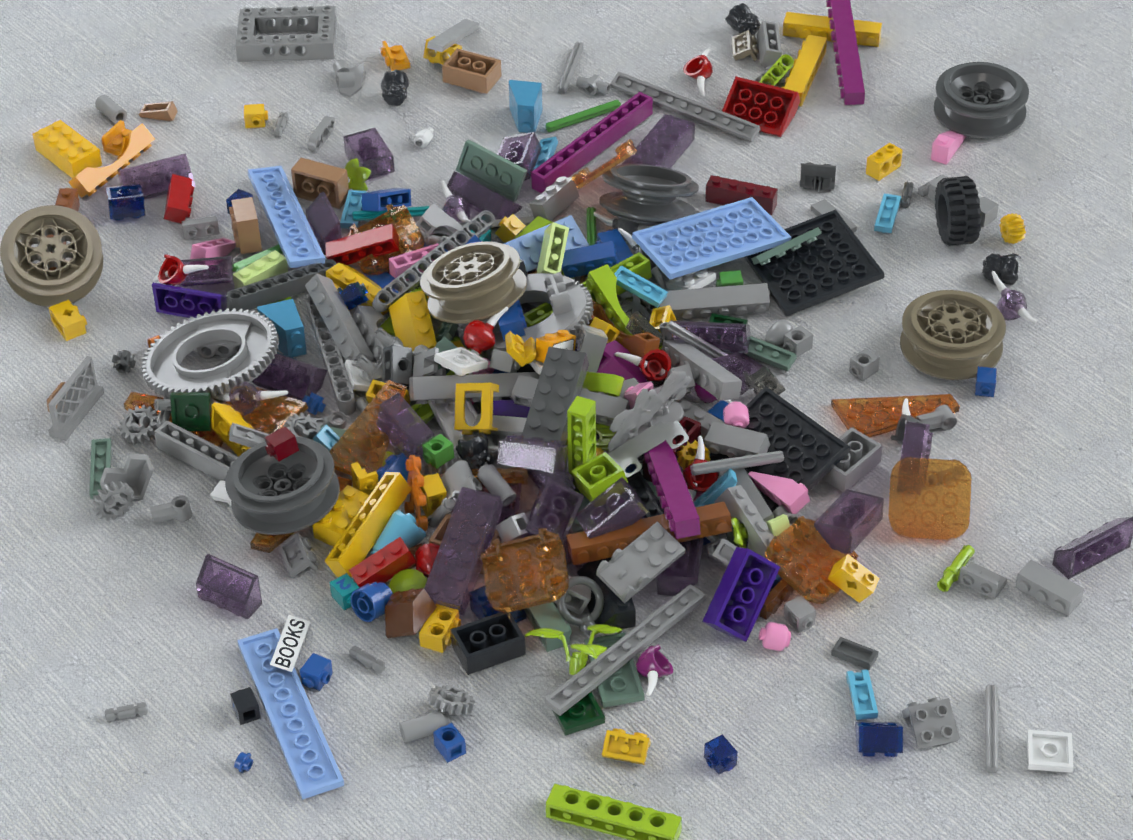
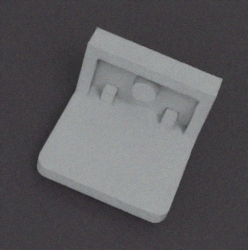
(932, 722)

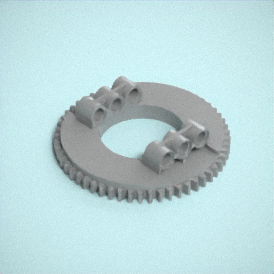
(570, 306)
(219, 333)

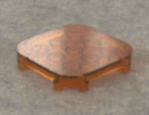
(586, 176)
(409, 238)
(929, 498)
(805, 560)
(525, 571)

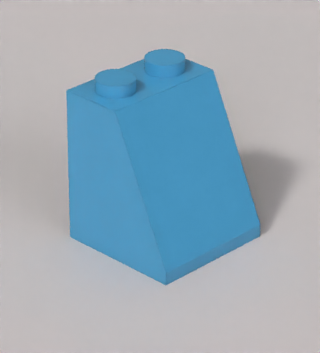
(525, 104)
(288, 326)

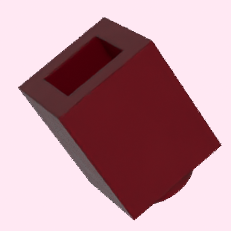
(281, 444)

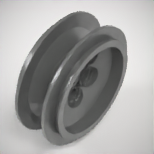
(981, 100)
(648, 193)
(282, 494)

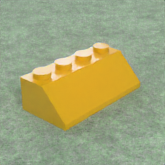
(345, 275)
(412, 320)
(222, 419)

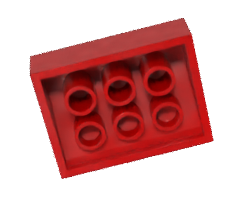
(762, 104)

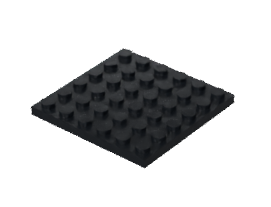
(818, 269)
(806, 446)

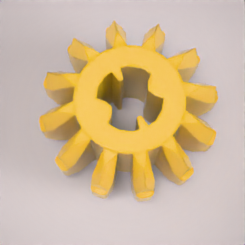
(1012, 228)
(688, 454)

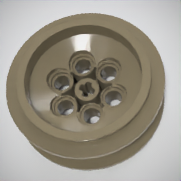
(71, 278)
(473, 282)
(952, 334)

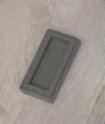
(854, 653)

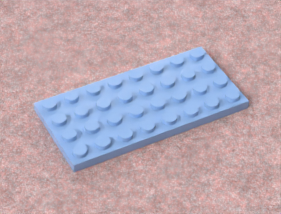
(710, 238)

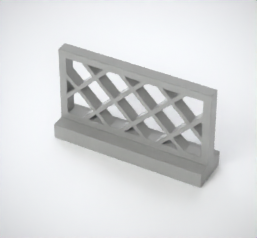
(74, 408)

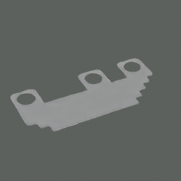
(631, 450)

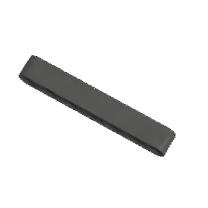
(275, 287)

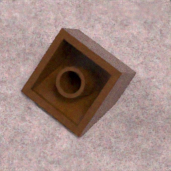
(407, 612)

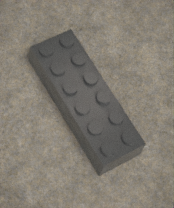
(555, 392)

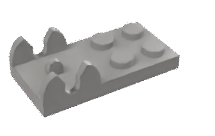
(640, 562)

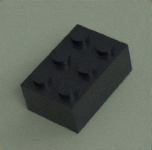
(488, 642)

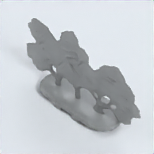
(650, 409)

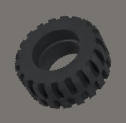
(957, 210)

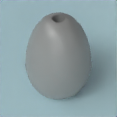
(776, 332)

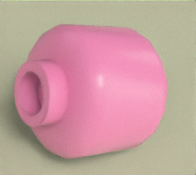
(736, 415)
(775, 636)

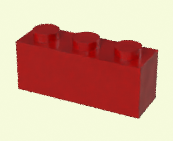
(179, 199)
(383, 564)

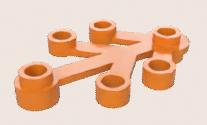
(417, 497)

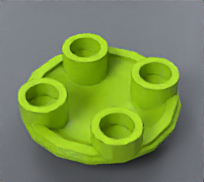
(407, 580)

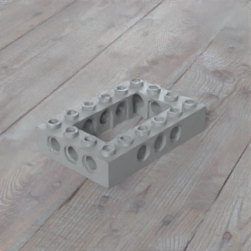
(299, 47)

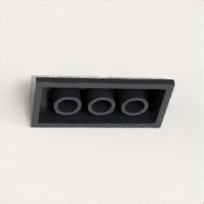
(615, 611)

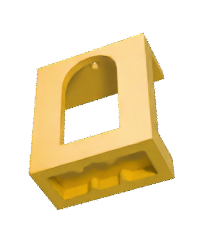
(486, 419)

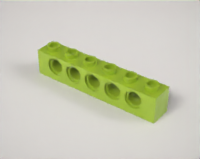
(581, 433)
(611, 815)

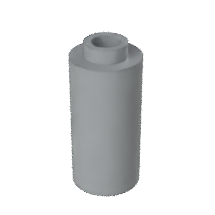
(110, 109)
(496, 484)
(422, 726)

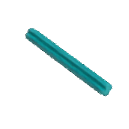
(370, 215)

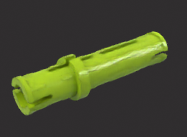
(952, 572)

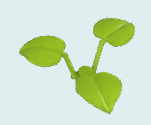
(578, 659)

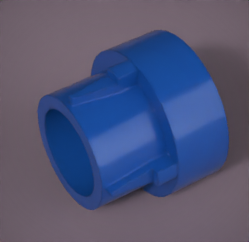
(370, 601)

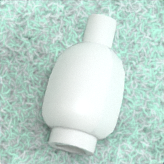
(423, 137)

